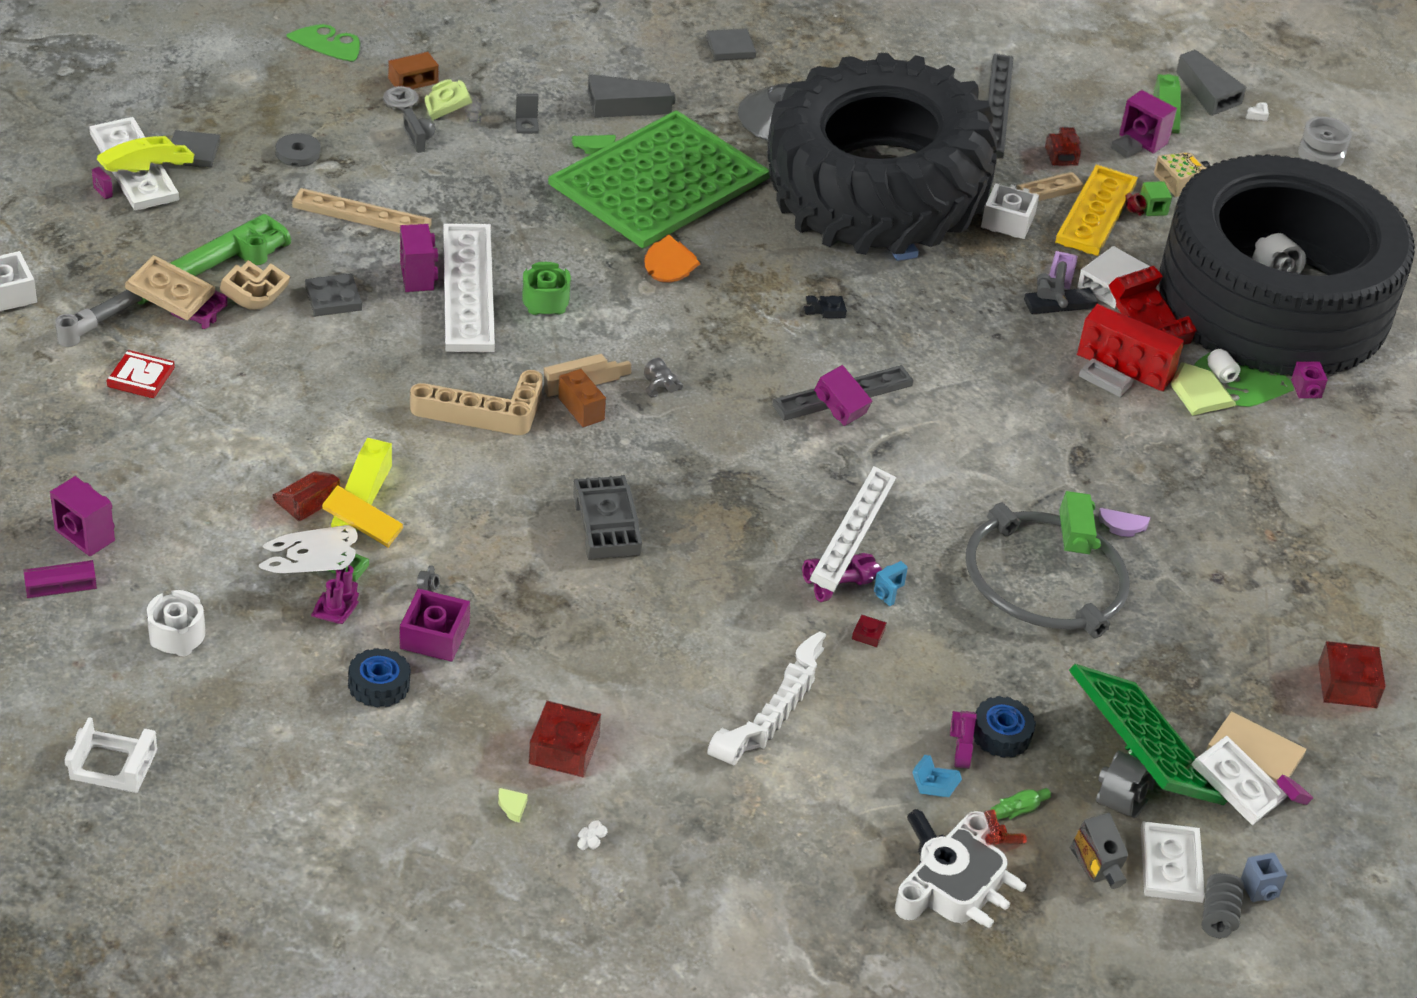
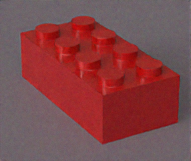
(1130, 347)

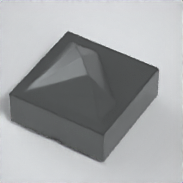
(1126, 146)

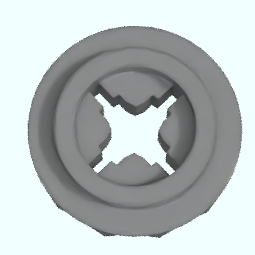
(394, 98)

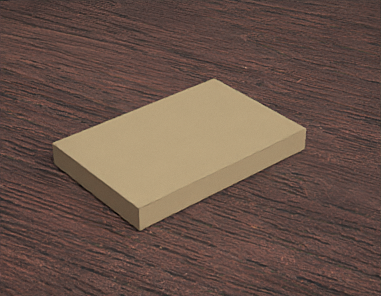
(170, 287)
(1265, 748)

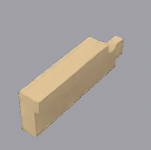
(594, 366)

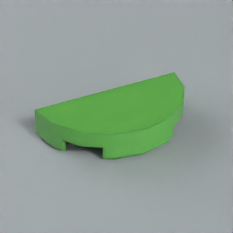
(592, 143)

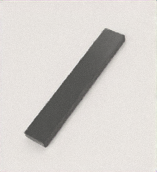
(873, 384)

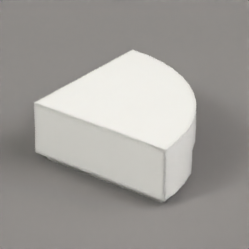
(1259, 112)

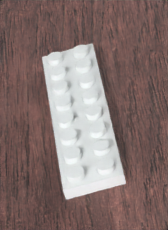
(468, 288)

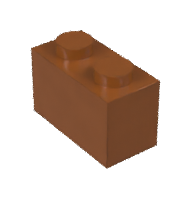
(413, 71)
(582, 397)

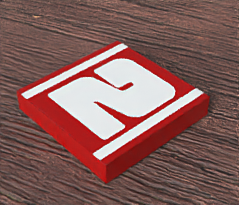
(140, 374)

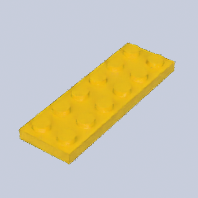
(1096, 210)

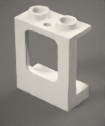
(135, 768)

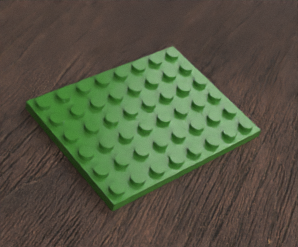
(659, 178)

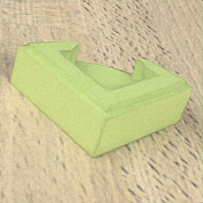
(512, 803)

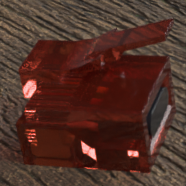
(1063, 147)

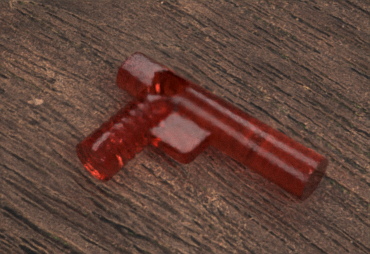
(998, 833)

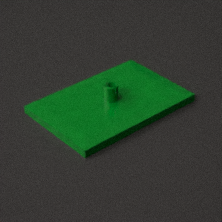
(1146, 733)

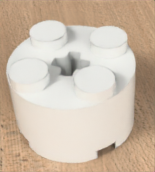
(1279, 253)
(176, 622)

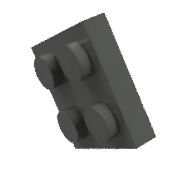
(333, 294)

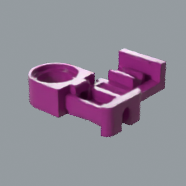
(208, 311)
(963, 727)

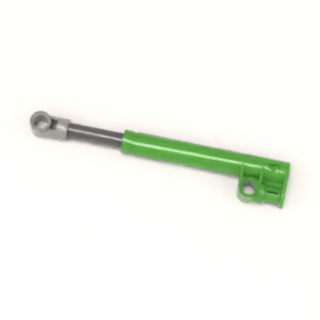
(249, 241)

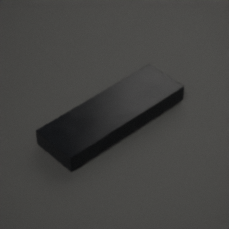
(1077, 300)

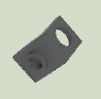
(527, 113)

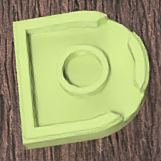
(446, 98)

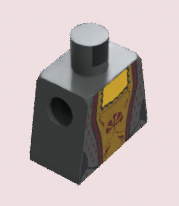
(1101, 850)

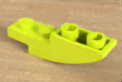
(138, 154)

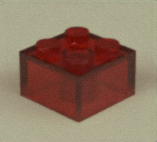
(1351, 674)
(564, 739)

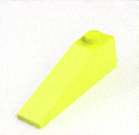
(368, 473)

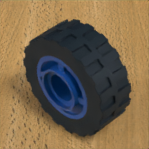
(379, 677)
(1003, 726)

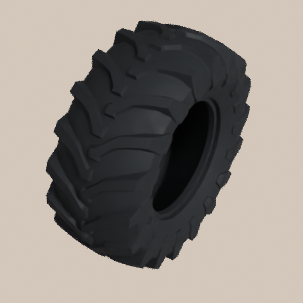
(882, 199)

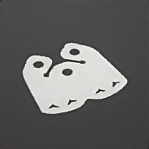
(324, 550)

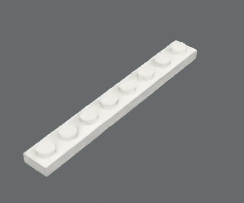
(852, 529)

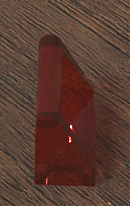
(310, 499)

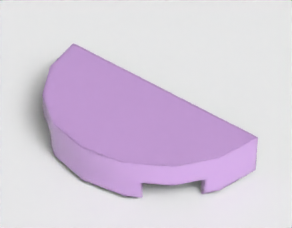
(1123, 523)

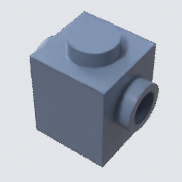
(1263, 877)

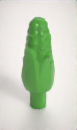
(1021, 803)

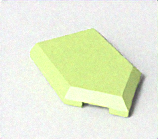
(1200, 390)

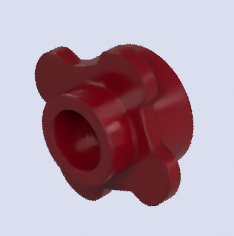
(1136, 203)

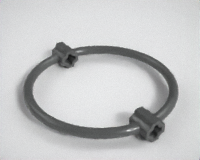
(1088, 617)

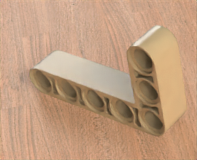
(481, 410)

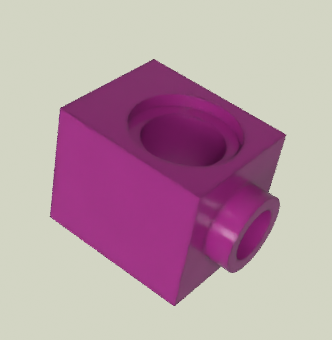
(1309, 379)

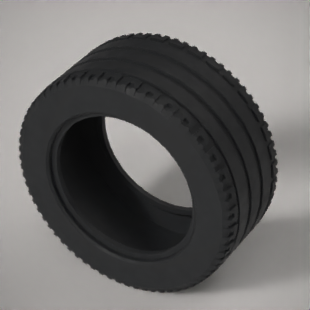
(1273, 315)

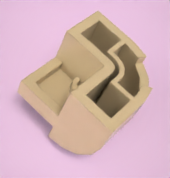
(254, 287)

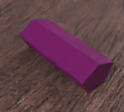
(60, 579)

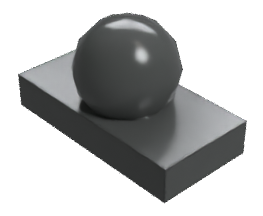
(417, 130)

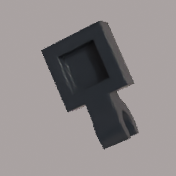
(827, 306)

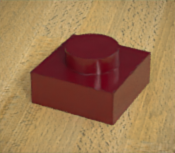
(869, 630)

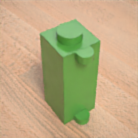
(1078, 523)

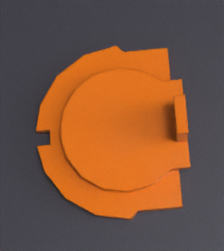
(669, 260)

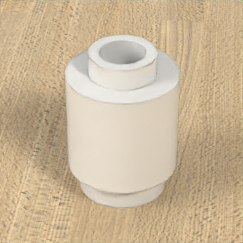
(1223, 366)

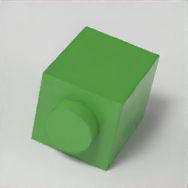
(1157, 198)

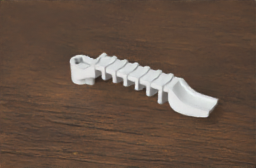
(797, 680)

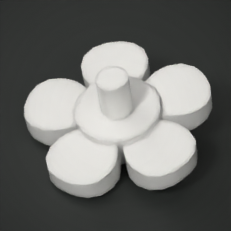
(591, 836)

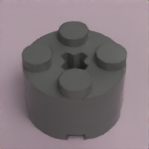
(1125, 785)

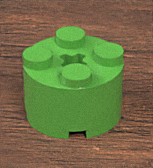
(546, 288)

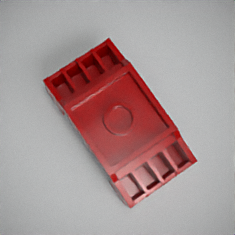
(1139, 299)

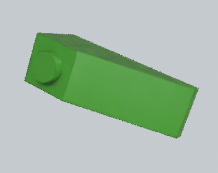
(1169, 90)

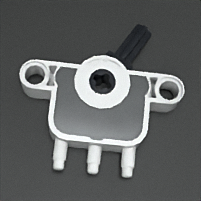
(955, 872)

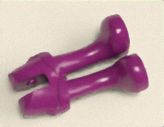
(860, 570)

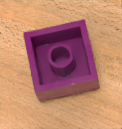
(1148, 121)
(418, 257)
(82, 515)
(434, 625)

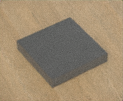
(731, 44)
(201, 144)

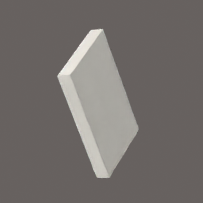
(1239, 780)
(1172, 862)

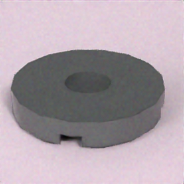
(298, 149)

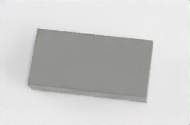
(1106, 377)

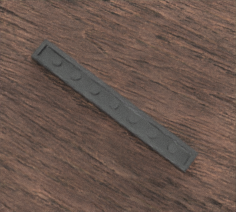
(999, 97)

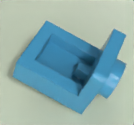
(889, 581)
(935, 780)

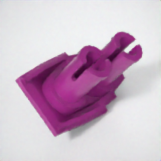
(339, 598)

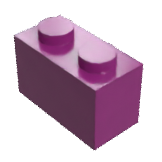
(843, 395)

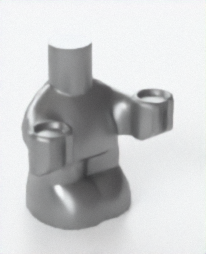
(661, 376)

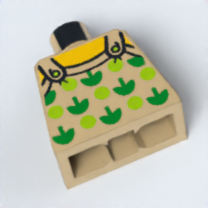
(1177, 170)

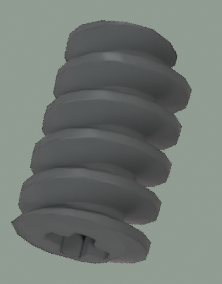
(1222, 905)

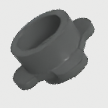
(428, 579)

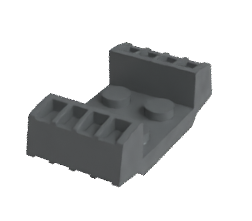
(608, 517)

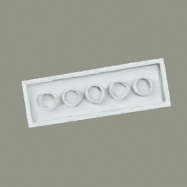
(141, 188)

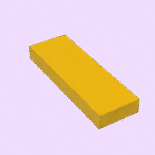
(362, 516)

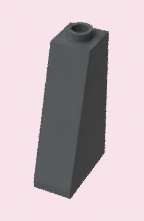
(1210, 83)
(628, 97)

